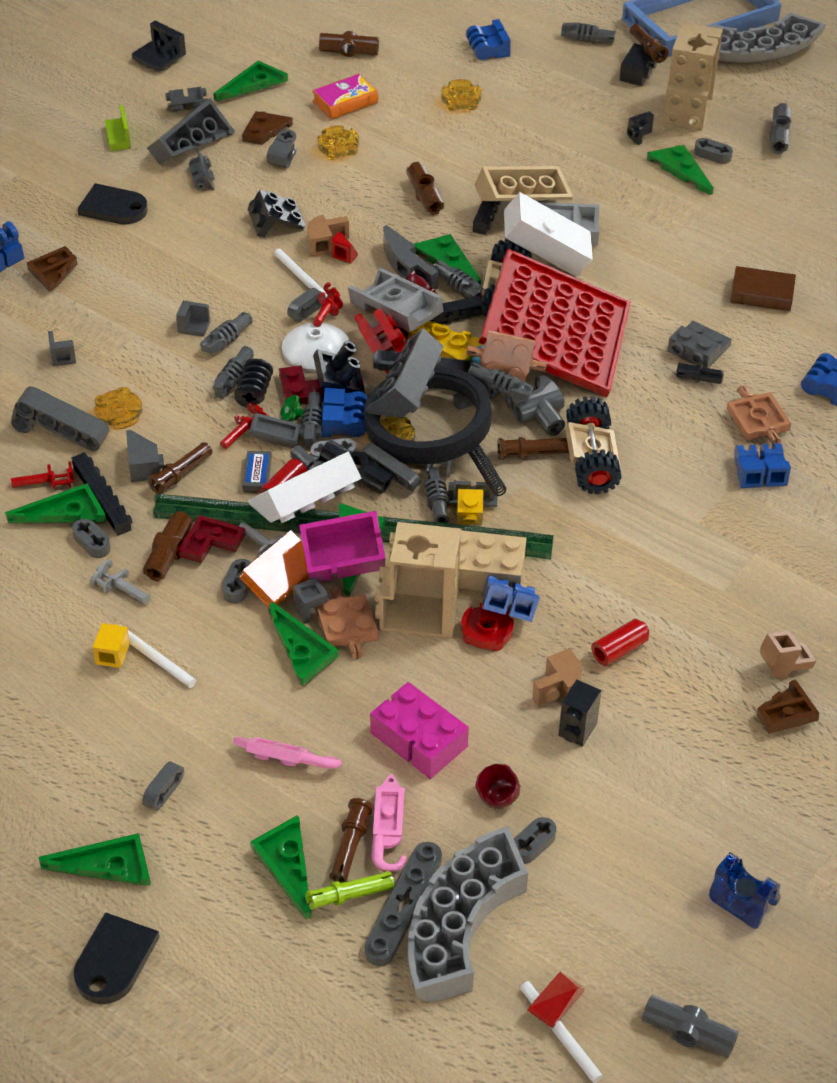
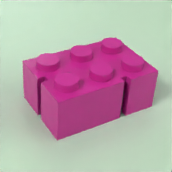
(343, 546)
(422, 721)

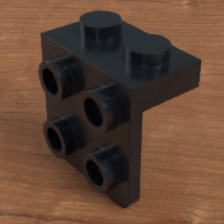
(163, 50)
(270, 207)

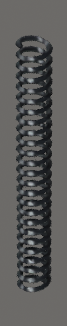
(483, 459)

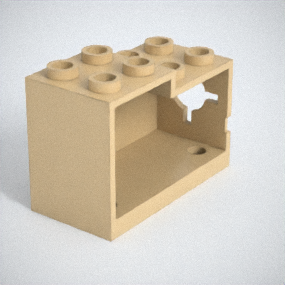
(692, 75)
(420, 581)

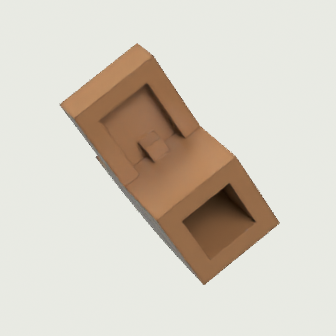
(322, 231)
(785, 654)
(561, 673)

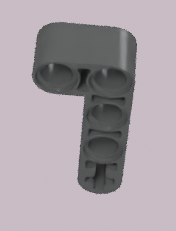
(59, 417)

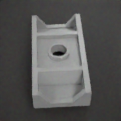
(582, 214)
(404, 300)

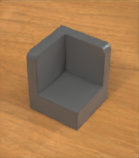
(193, 318)
(62, 351)
(308, 595)

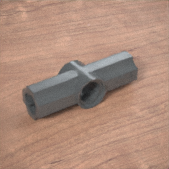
(780, 128)
(690, 1026)

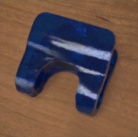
(741, 892)

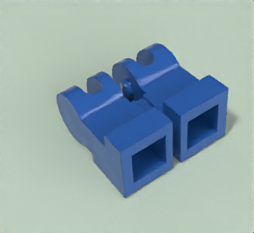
(489, 40)
(10, 248)
(822, 378)
(343, 413)
(770, 467)
(499, 595)

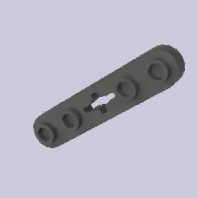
(392, 924)

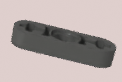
(401, 473)

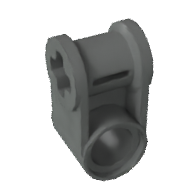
(282, 149)

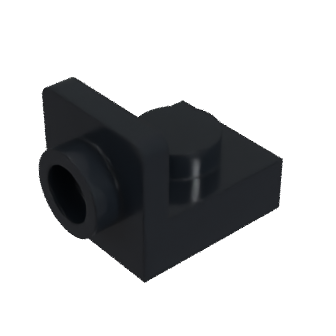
(639, 126)

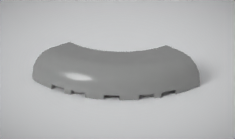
(767, 44)
(454, 908)

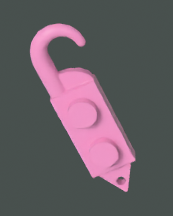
(288, 754)
(388, 823)

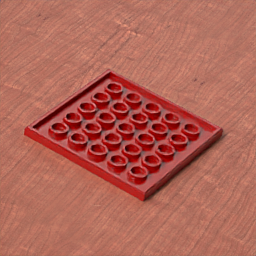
(572, 322)

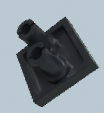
(339, 369)

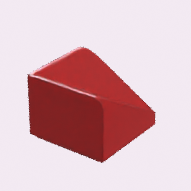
(343, 249)

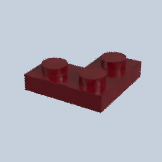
(294, 383)
(208, 533)

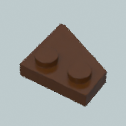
(264, 126)
(52, 267)
(787, 709)

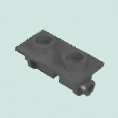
(179, 101)
(201, 171)
(488, 497)

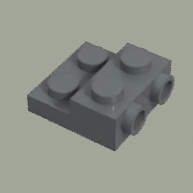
(698, 344)

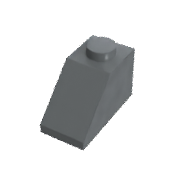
(142, 457)

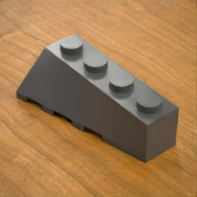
(195, 129)
(408, 377)

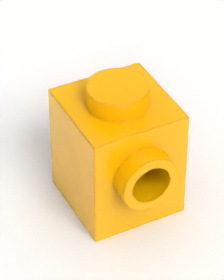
(470, 506)
(111, 645)

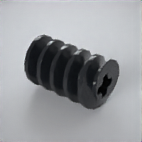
(253, 382)

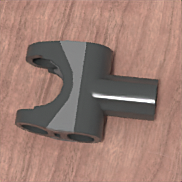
(541, 406)

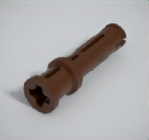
(638, 32)
(523, 447)
(172, 473)
(353, 829)

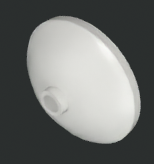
(305, 339)

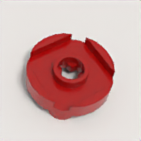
(486, 638)

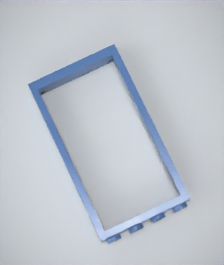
(636, 10)

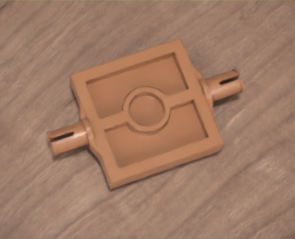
(507, 354)
(758, 415)
(347, 621)

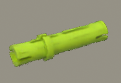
(340, 892)

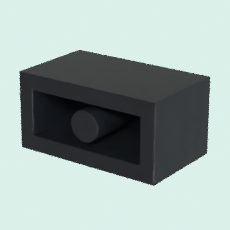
(636, 66)
(579, 712)

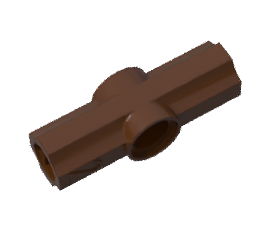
(356, 45)
(425, 188)
(166, 546)

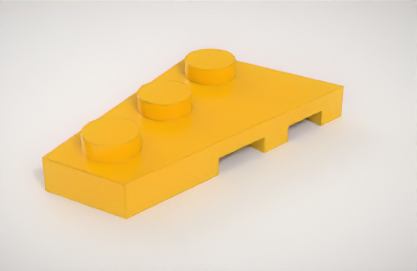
(454, 343)

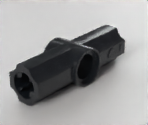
(371, 474)

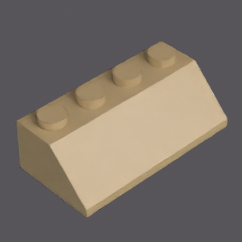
(536, 182)

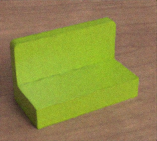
(118, 132)

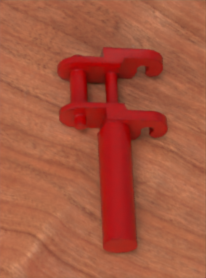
(330, 304)
(244, 425)
(45, 478)

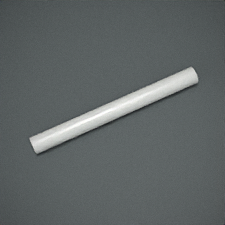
(291, 265)
(161, 660)
(567, 1039)

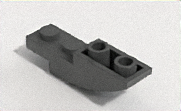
(403, 259)

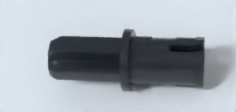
(699, 373)

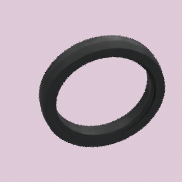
(443, 449)

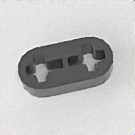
(713, 150)
(304, 305)
(87, 541)
(232, 580)
(163, 785)
(537, 843)

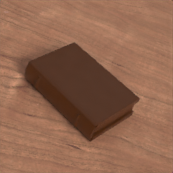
(763, 288)

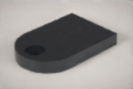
(113, 205)
(114, 957)

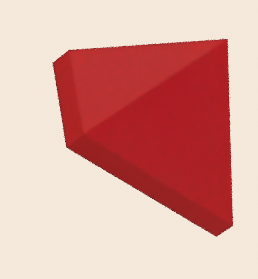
(556, 999)

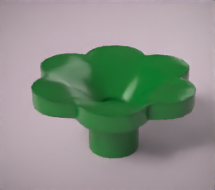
(291, 409)

